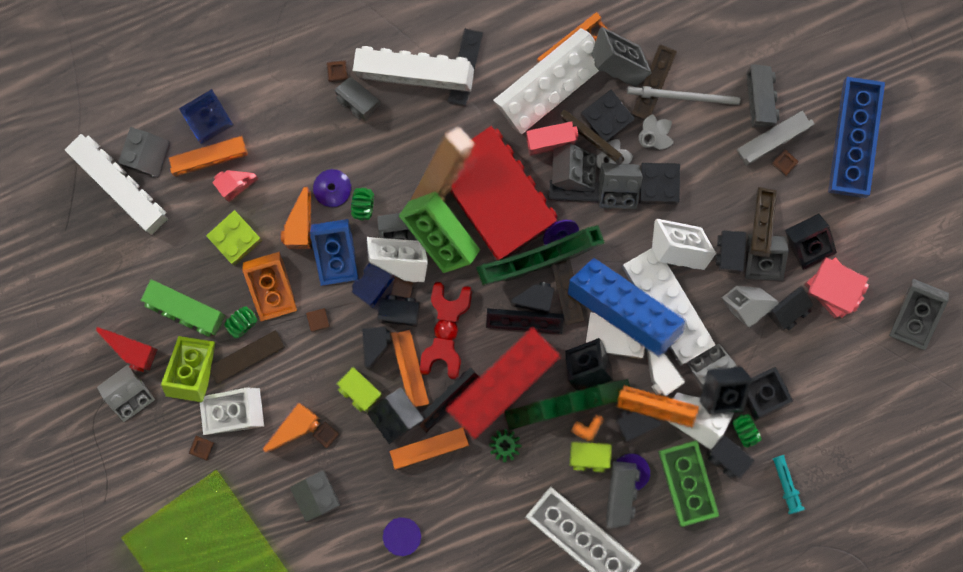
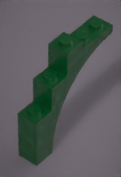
(541, 257)
(565, 404)

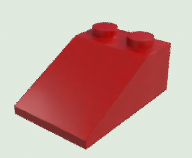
(135, 353)

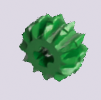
(362, 204)
(240, 322)
(746, 430)
(509, 440)

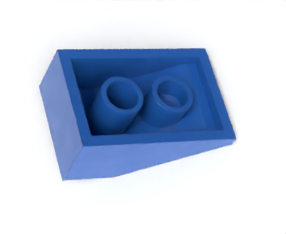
(334, 251)

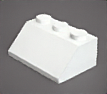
(681, 245)

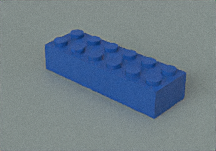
(856, 137)
(626, 307)

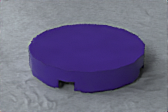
(401, 536)

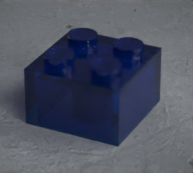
(206, 116)
(372, 284)

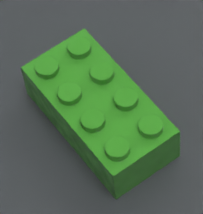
(439, 232)
(185, 308)
(688, 483)

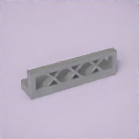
(774, 138)

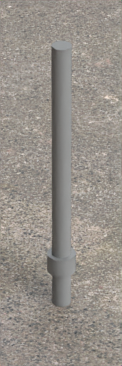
(646, 92)

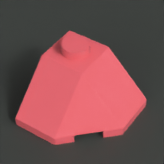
(233, 183)

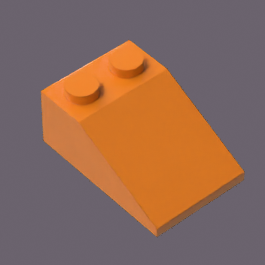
(298, 225)
(269, 286)
(297, 424)

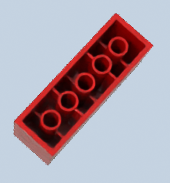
(500, 197)
(503, 383)

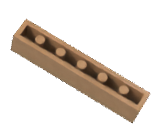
(445, 165)

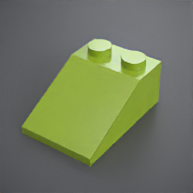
(189, 369)

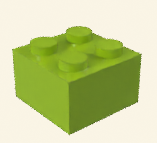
(234, 238)
(359, 389)
(589, 455)

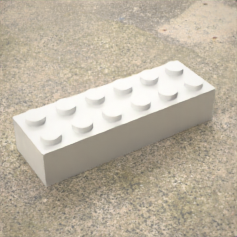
(413, 69)
(549, 82)
(120, 188)
(660, 283)
(579, 535)

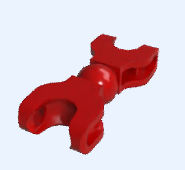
(446, 330)

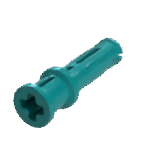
(790, 494)

